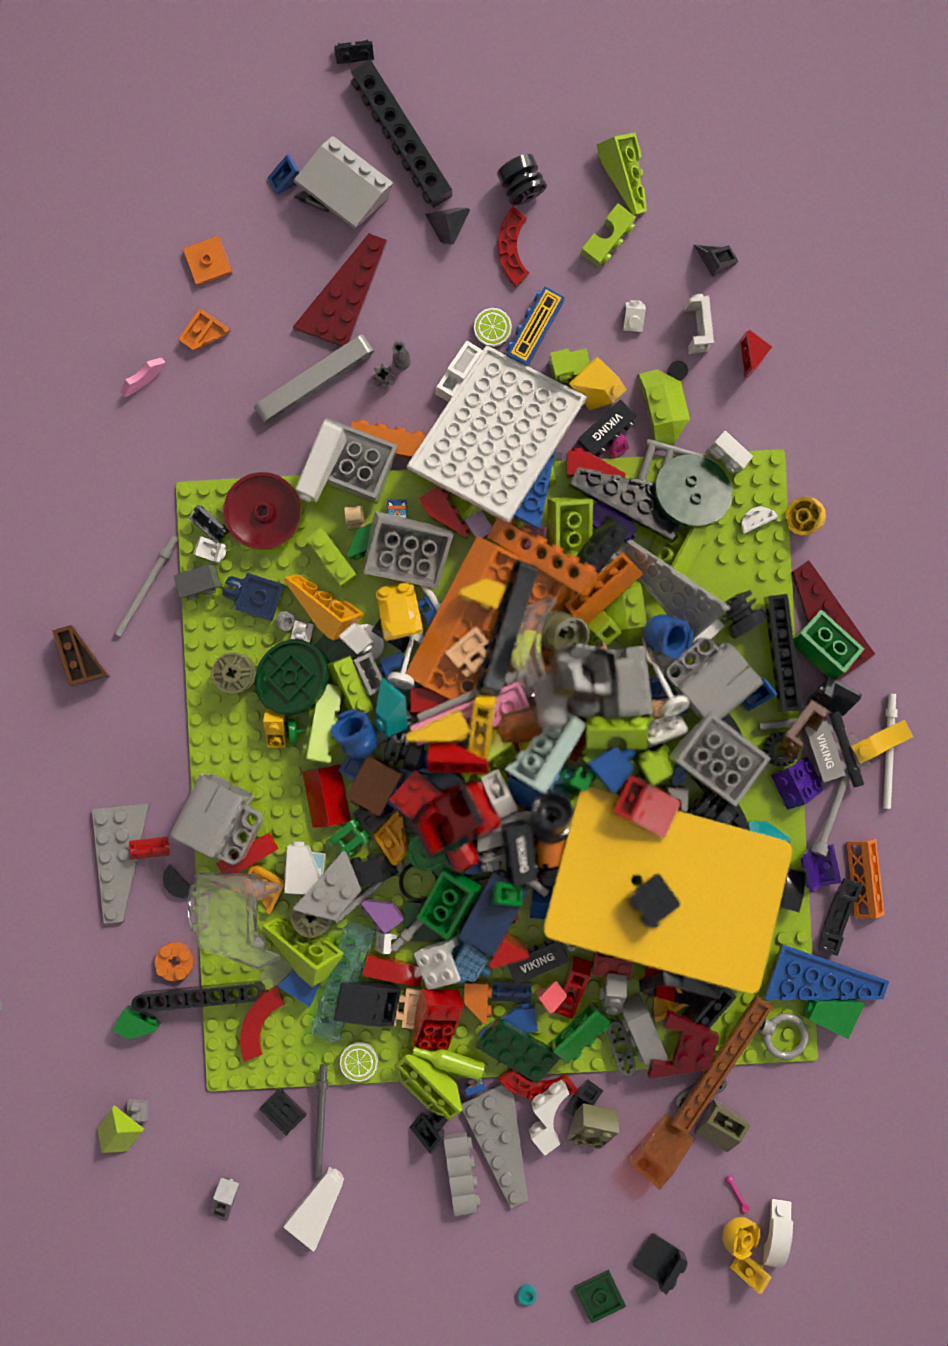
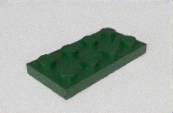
(517, 1050)

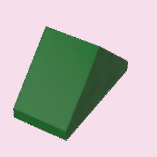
(506, 895)

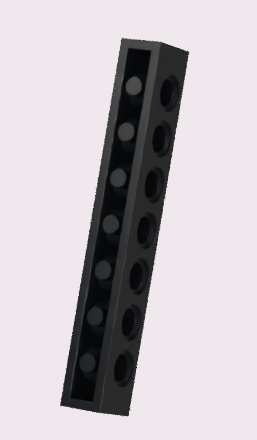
(368, 74)

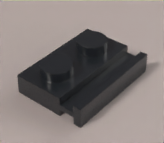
(373, 823)
(283, 1111)

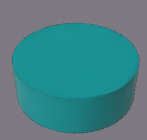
(526, 1294)

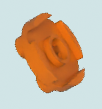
(179, 971)

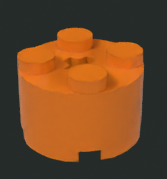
(549, 853)

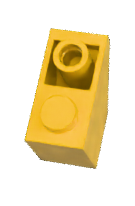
(484, 591)
(275, 729)

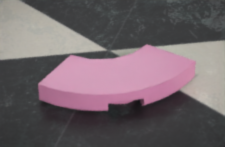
(142, 377)

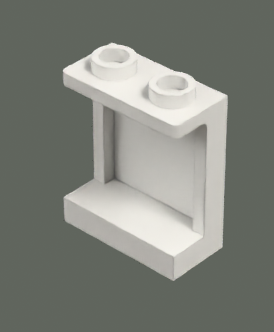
(705, 339)

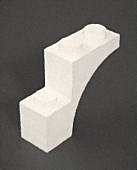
(545, 1107)

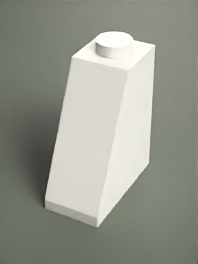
(300, 868)

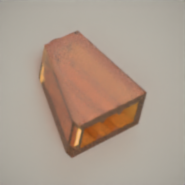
(519, 725)

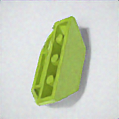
(664, 405)
(629, 615)
(430, 1085)

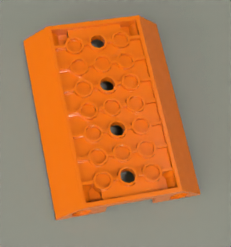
(457, 617)

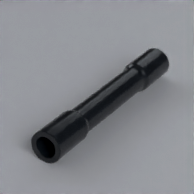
(853, 769)

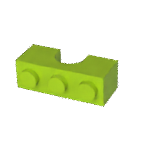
(598, 249)
(332, 557)
(602, 629)
(347, 677)
(631, 729)

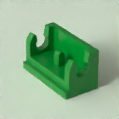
(577, 782)

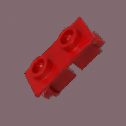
(149, 848)

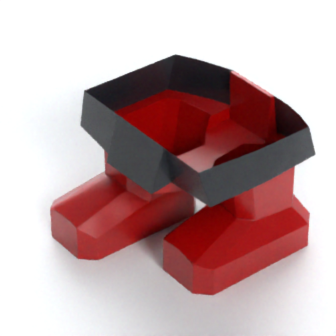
(457, 818)
(663, 985)

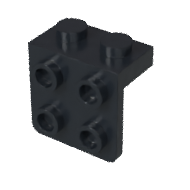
(835, 696)
(653, 901)
(661, 1262)

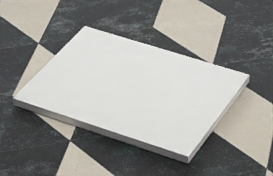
(497, 433)

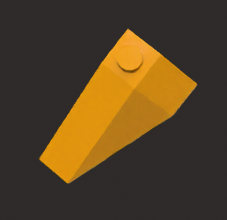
(326, 612)

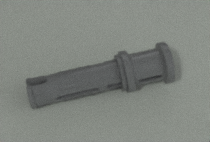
(401, 356)

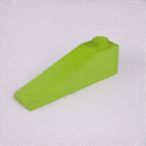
(621, 161)

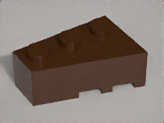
(77, 657)

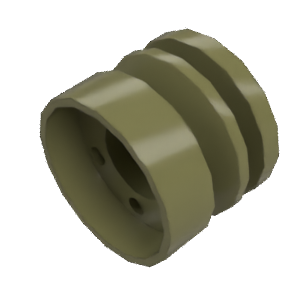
(563, 631)
(244, 677)
(307, 927)

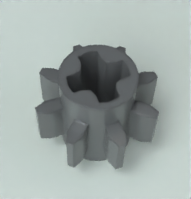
(379, 371)

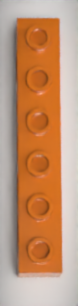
(582, 583)

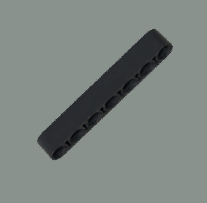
(507, 628)
(189, 996)

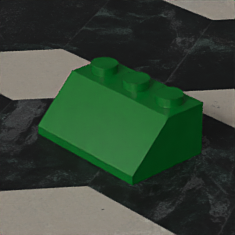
(827, 645)
(449, 903)
(580, 1033)

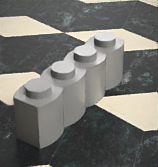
(461, 1174)

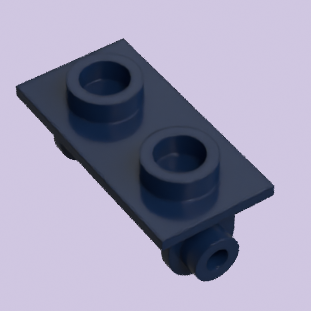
(510, 992)

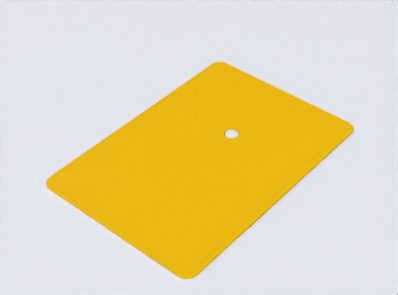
(719, 873)

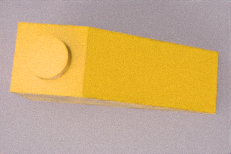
(482, 724)
(445, 728)

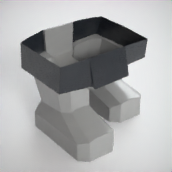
(577, 675)

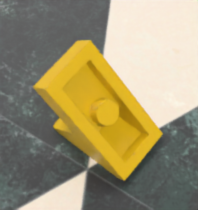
(752, 1273)

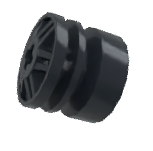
(521, 179)
(742, 615)
(401, 748)
(707, 807)
(551, 808)

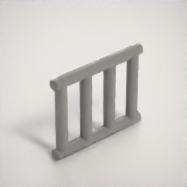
(670, 451)

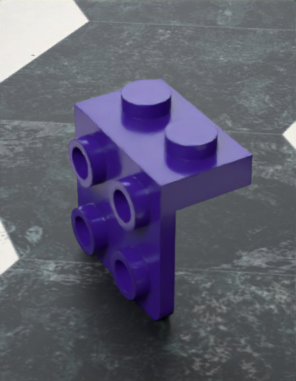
(797, 783)
(820, 869)

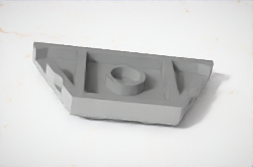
(331, 891)

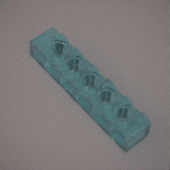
(362, 936)

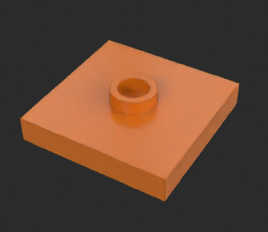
(207, 260)

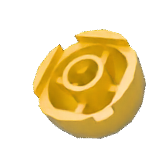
(805, 516)
(740, 1236)

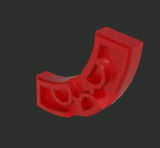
(507, 247)
(251, 1029)
(528, 1088)

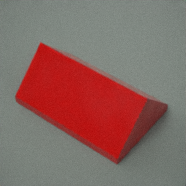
(326, 796)
(509, 951)

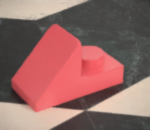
(551, 996)

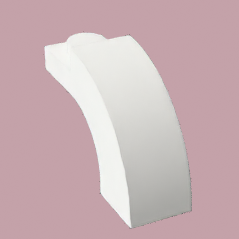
(780, 1234)

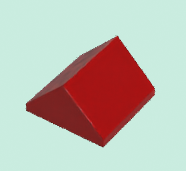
(752, 351)

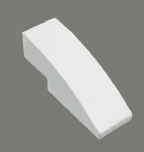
(457, 371)

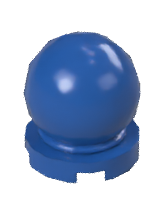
(668, 635)
(355, 734)

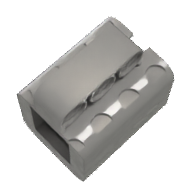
(713, 679)
(633, 684)
(216, 819)

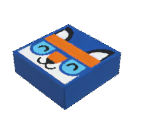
(397, 507)
(475, 1087)

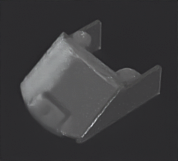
(225, 916)

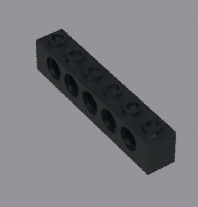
(783, 653)

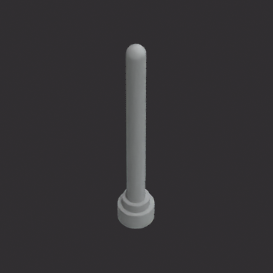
(820, 847)

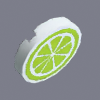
(492, 327)
(358, 1061)

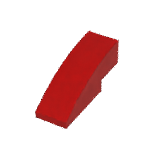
(260, 848)
(392, 970)

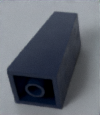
(488, 923)

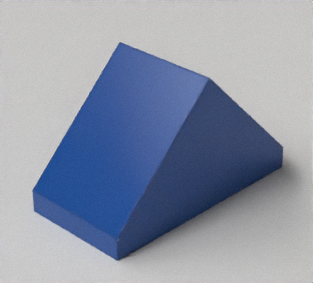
(283, 175)
(759, 696)
(540, 904)

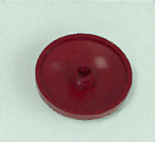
(262, 511)

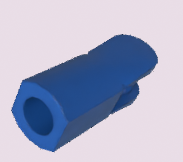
(430, 614)

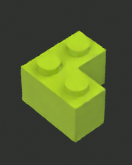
(567, 365)

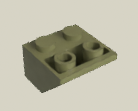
(593, 1126)
(722, 1126)

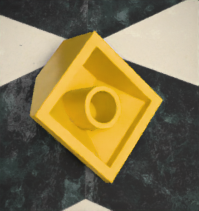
(598, 384)

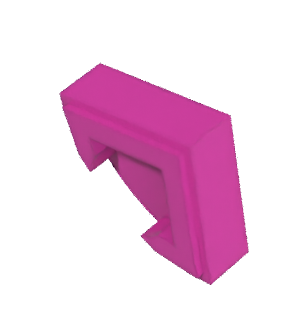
(619, 446)

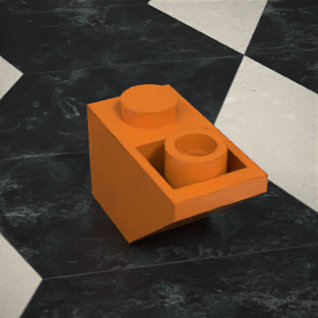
(476, 998)

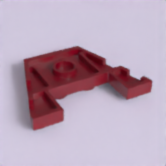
(693, 1049)

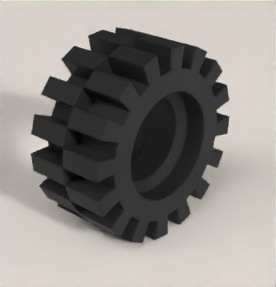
(768, 749)

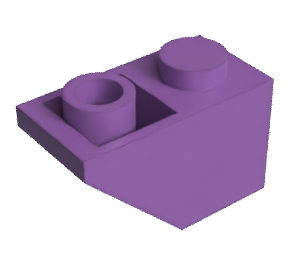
(383, 912)

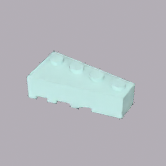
(547, 754)

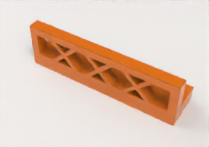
(872, 878)

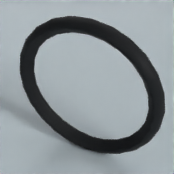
(402, 887)

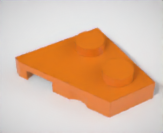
(202, 331)

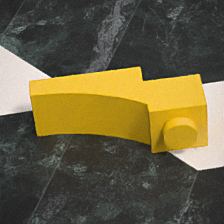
(882, 741)

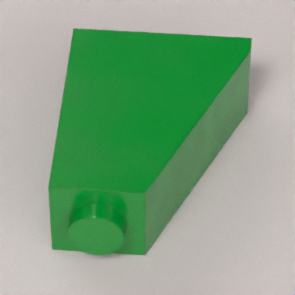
(834, 1014)

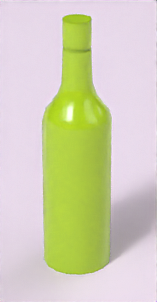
(452, 1062)

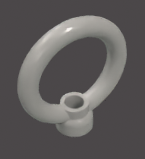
(768, 1029)

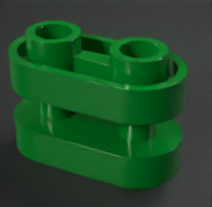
(360, 838)

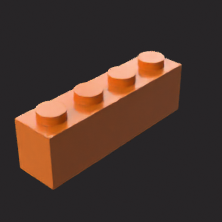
(407, 442)
(609, 585)

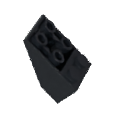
(367, 1003)

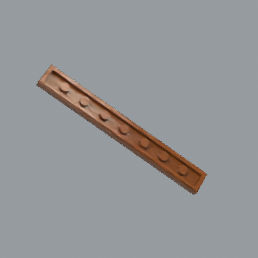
(721, 1064)

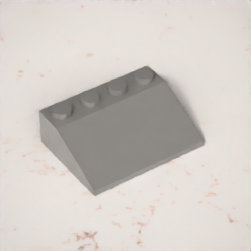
(344, 182)
(362, 464)
(407, 550)
(720, 758)

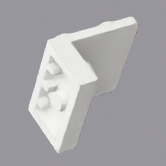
(730, 453)
(665, 729)
(437, 964)

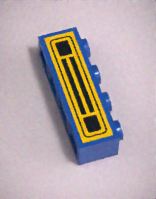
(536, 326)

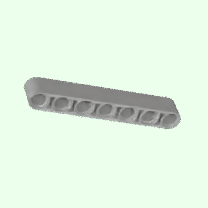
(314, 379)

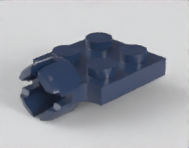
(254, 595)

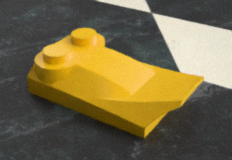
(399, 610)

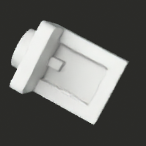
(634, 316)
(209, 549)

